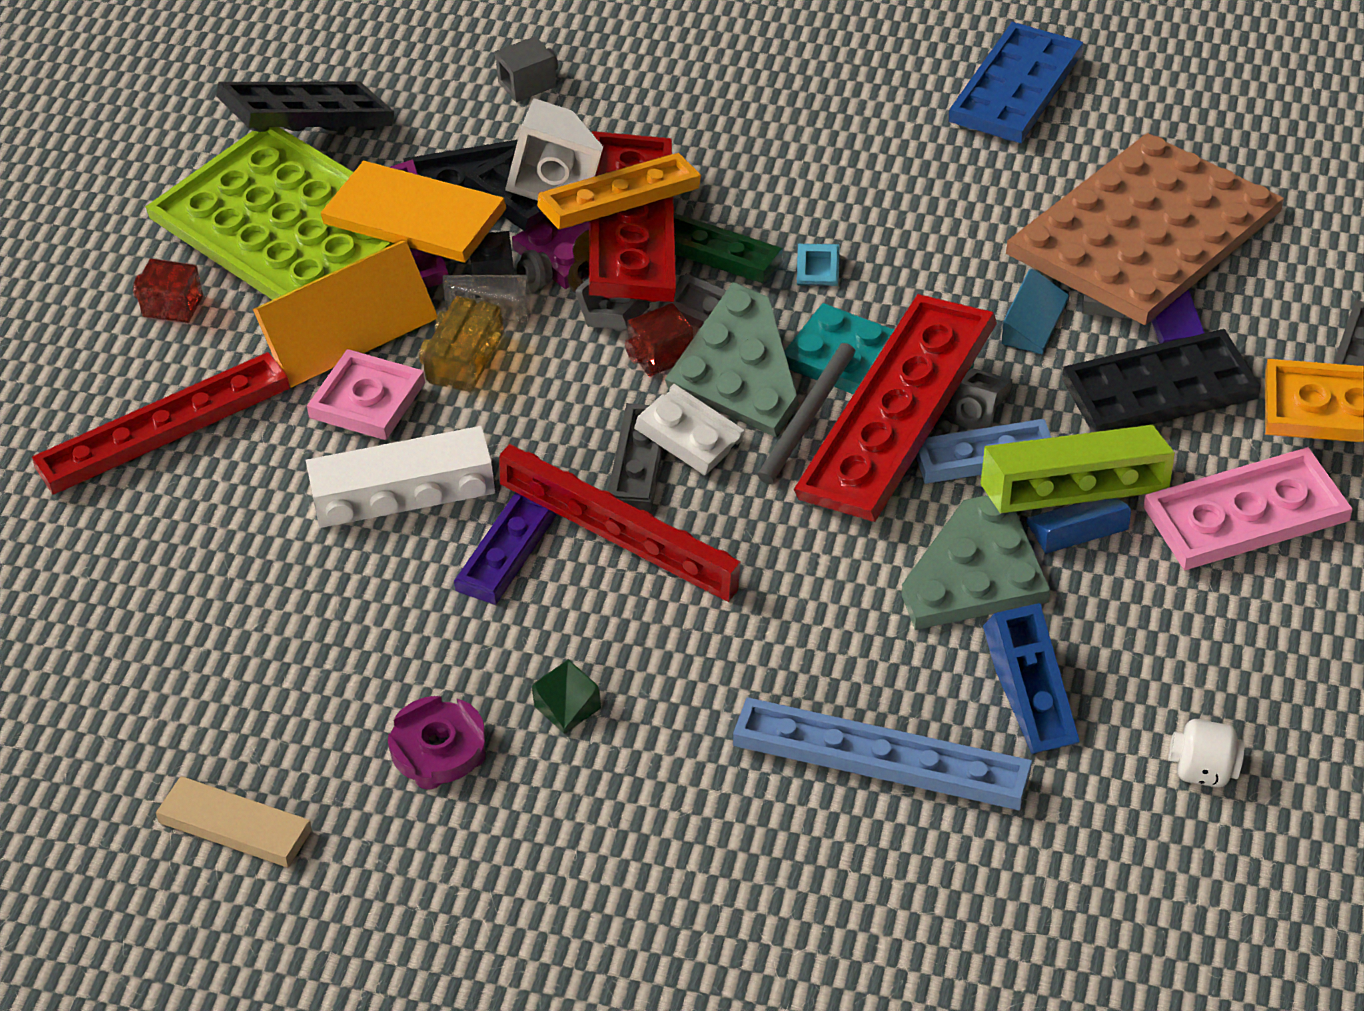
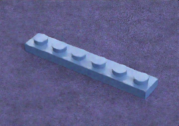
(883, 753)

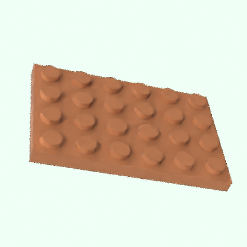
(1145, 227)

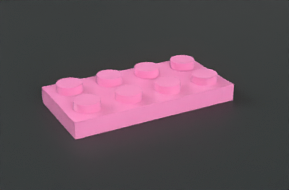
(1247, 508)

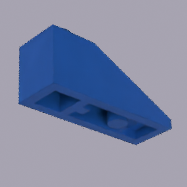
(1031, 677)

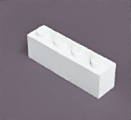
(400, 476)

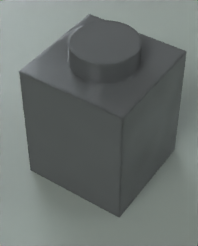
(526, 68)

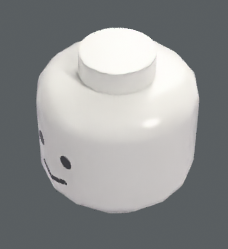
(1207, 753)

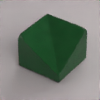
(566, 696)

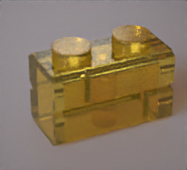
(462, 343)

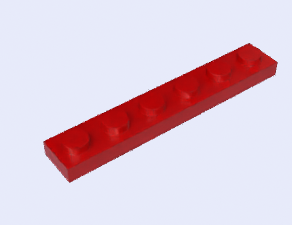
(160, 423)
(620, 522)

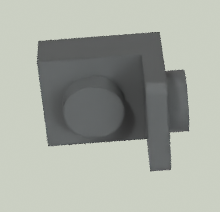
(977, 399)

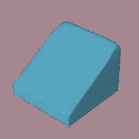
(818, 264)

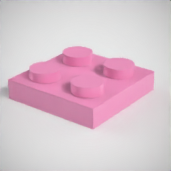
(366, 394)

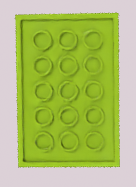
(261, 213)

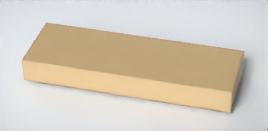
(234, 821)

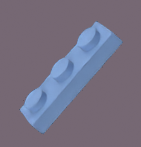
(962, 452)

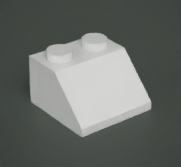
(552, 151)

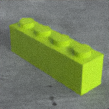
(1076, 468)

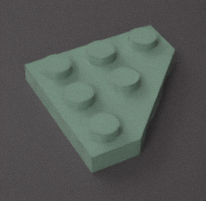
(739, 363)
(974, 568)

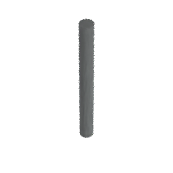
(806, 413)

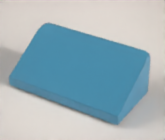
(1033, 313)

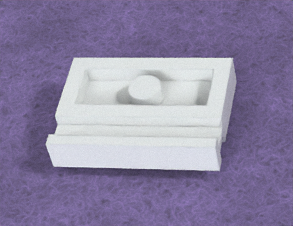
(689, 429)

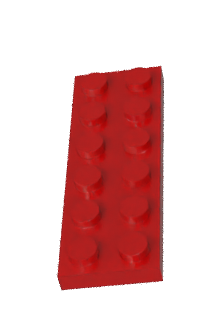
(634, 247)
(895, 407)

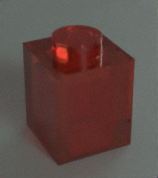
(168, 290)
(658, 339)

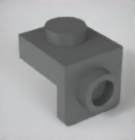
(608, 312)

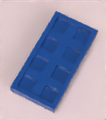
(1016, 82)

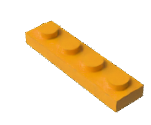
(618, 190)

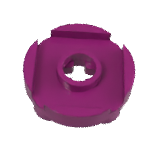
(439, 763)

